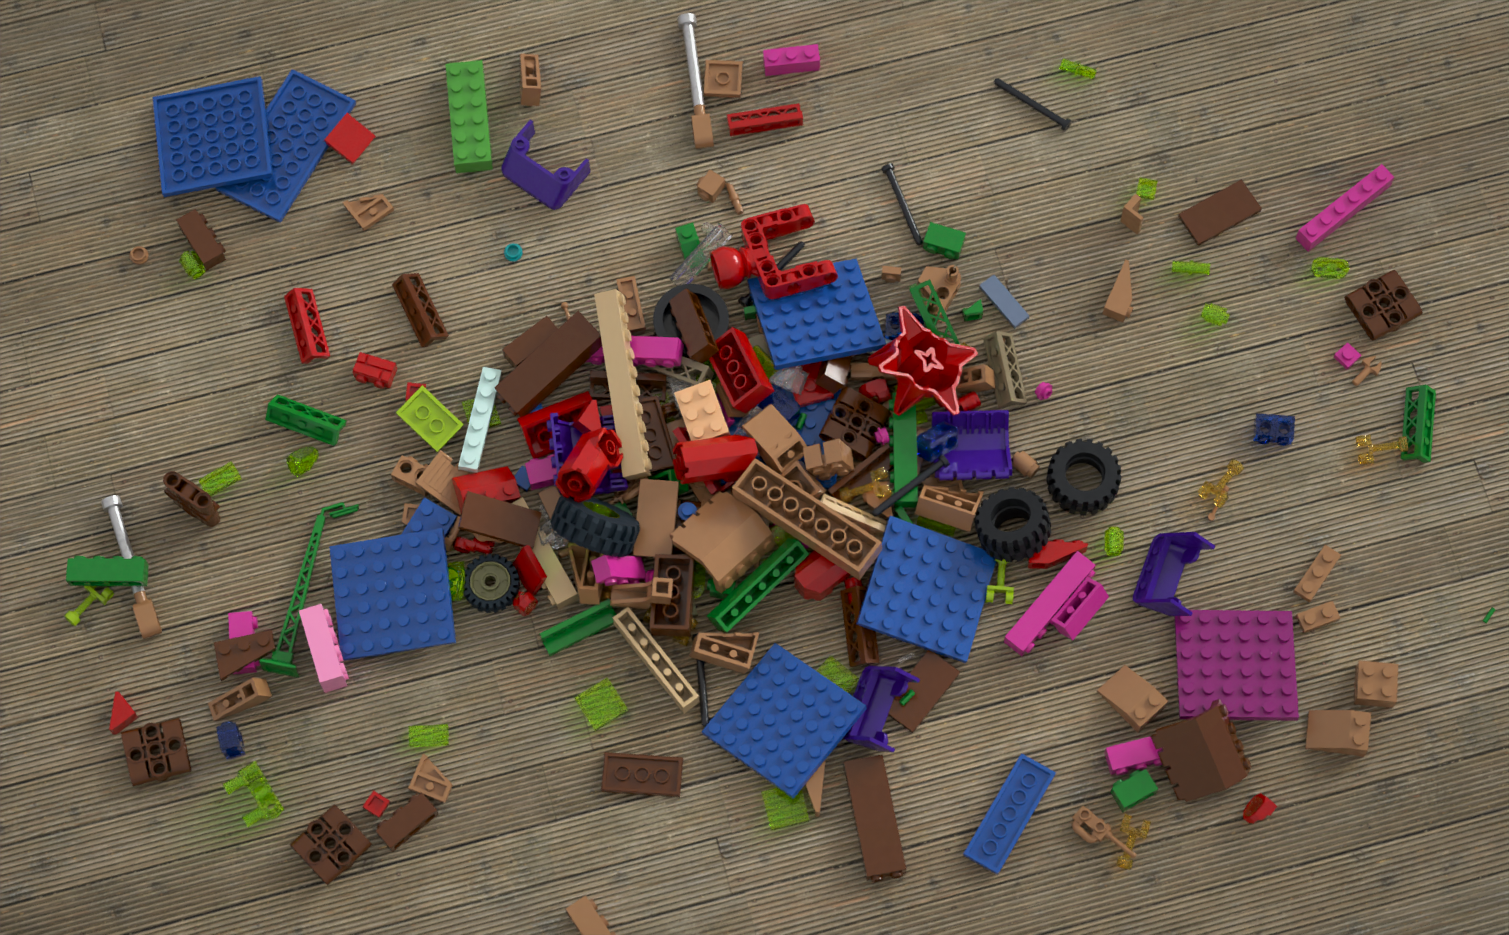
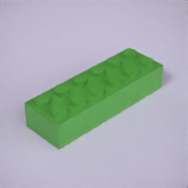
(469, 116)

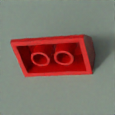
(493, 483)

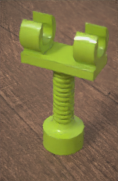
(1000, 588)
(106, 595)

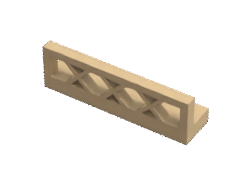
(865, 520)

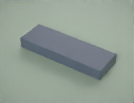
(1004, 301)

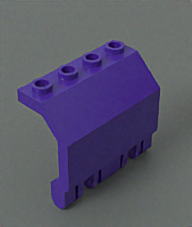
(564, 440)

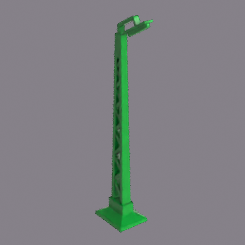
(282, 661)

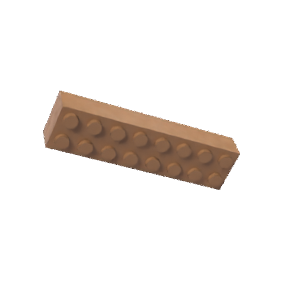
(807, 519)

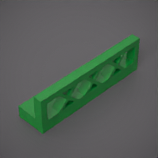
(925, 313)
(303, 420)
(1422, 421)
(578, 627)

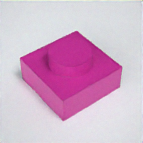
(1347, 356)

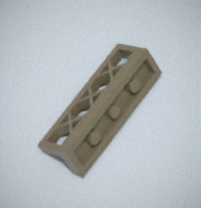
(997, 359)
(690, 366)

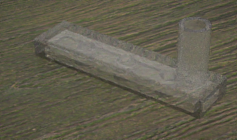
(716, 237)

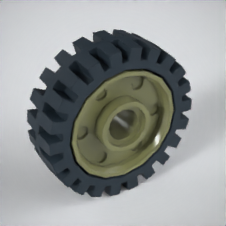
(496, 596)

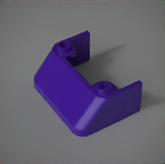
(534, 179)
(1164, 569)
(877, 690)

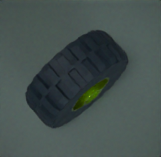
(595, 526)

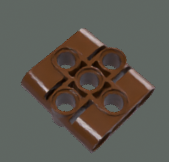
(1367, 301)
(848, 406)
(191, 498)
(134, 744)
(324, 867)

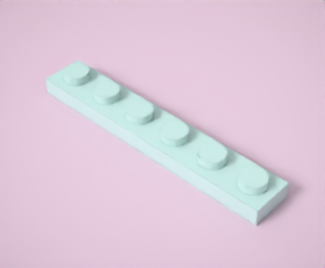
(479, 420)

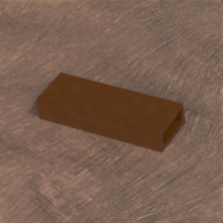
(549, 365)
(875, 818)

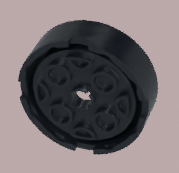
(712, 305)

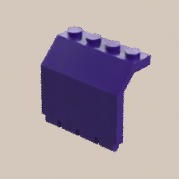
(981, 447)

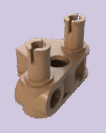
(946, 284)

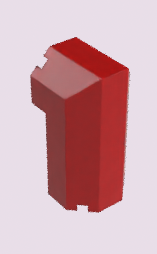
(713, 458)
(589, 463)
(817, 577)

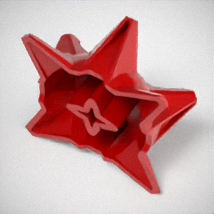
(922, 365)

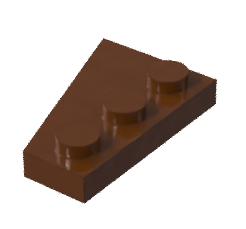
(241, 651)

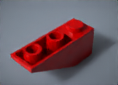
(1056, 553)

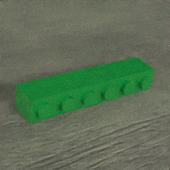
(904, 453)
(757, 585)

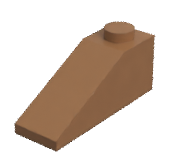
(530, 80)
(1120, 299)
(976, 379)
(240, 698)
(814, 788)

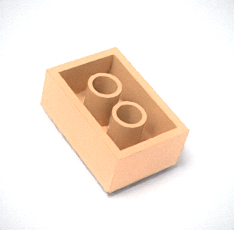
(702, 411)

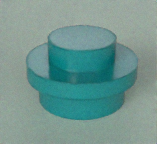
(513, 252)

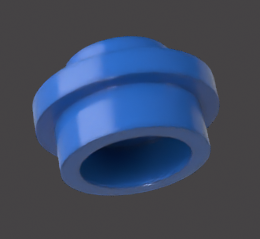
(686, 510)

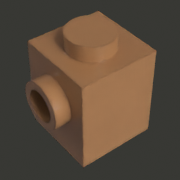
(710, 186)

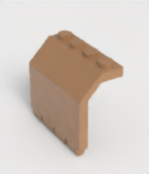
(724, 538)

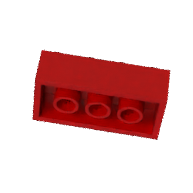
(740, 371)

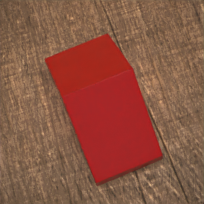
(588, 418)
(121, 715)

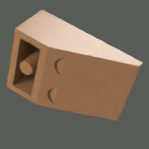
(775, 439)

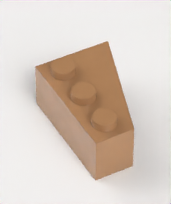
(949, 507)
(587, 588)
(725, 650)

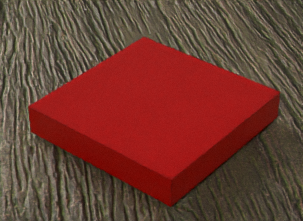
(349, 138)
(529, 570)

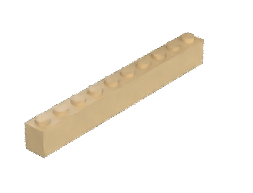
(622, 384)

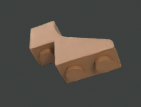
(642, 594)

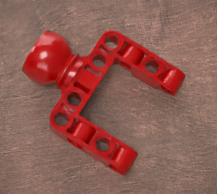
(733, 265)

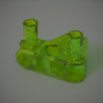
(260, 789)

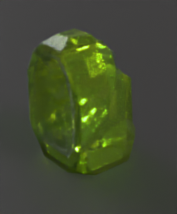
(302, 460)

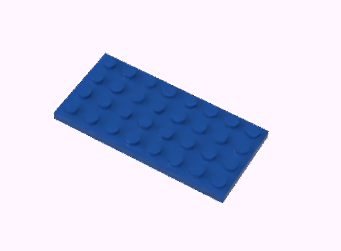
(297, 126)

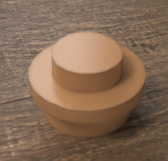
(139, 255)

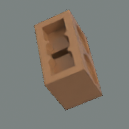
(409, 479)

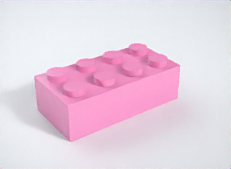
(322, 645)

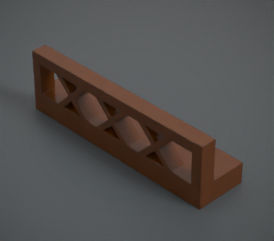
(415, 309)
(643, 380)
(862, 474)
(866, 639)

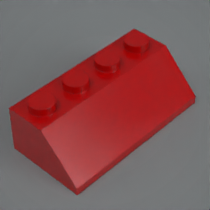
(535, 424)

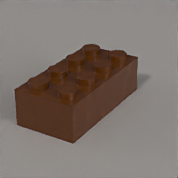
(676, 617)

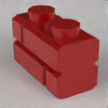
(374, 370)

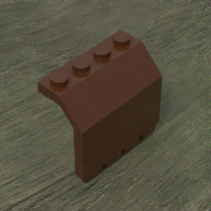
(1202, 753)

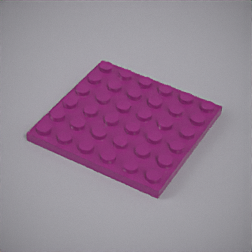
(1241, 660)

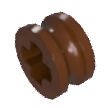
(669, 410)

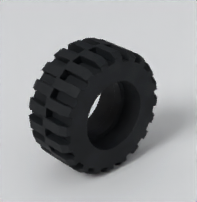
(1089, 454)
(1017, 543)

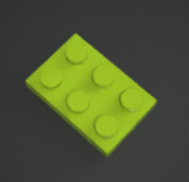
(429, 419)

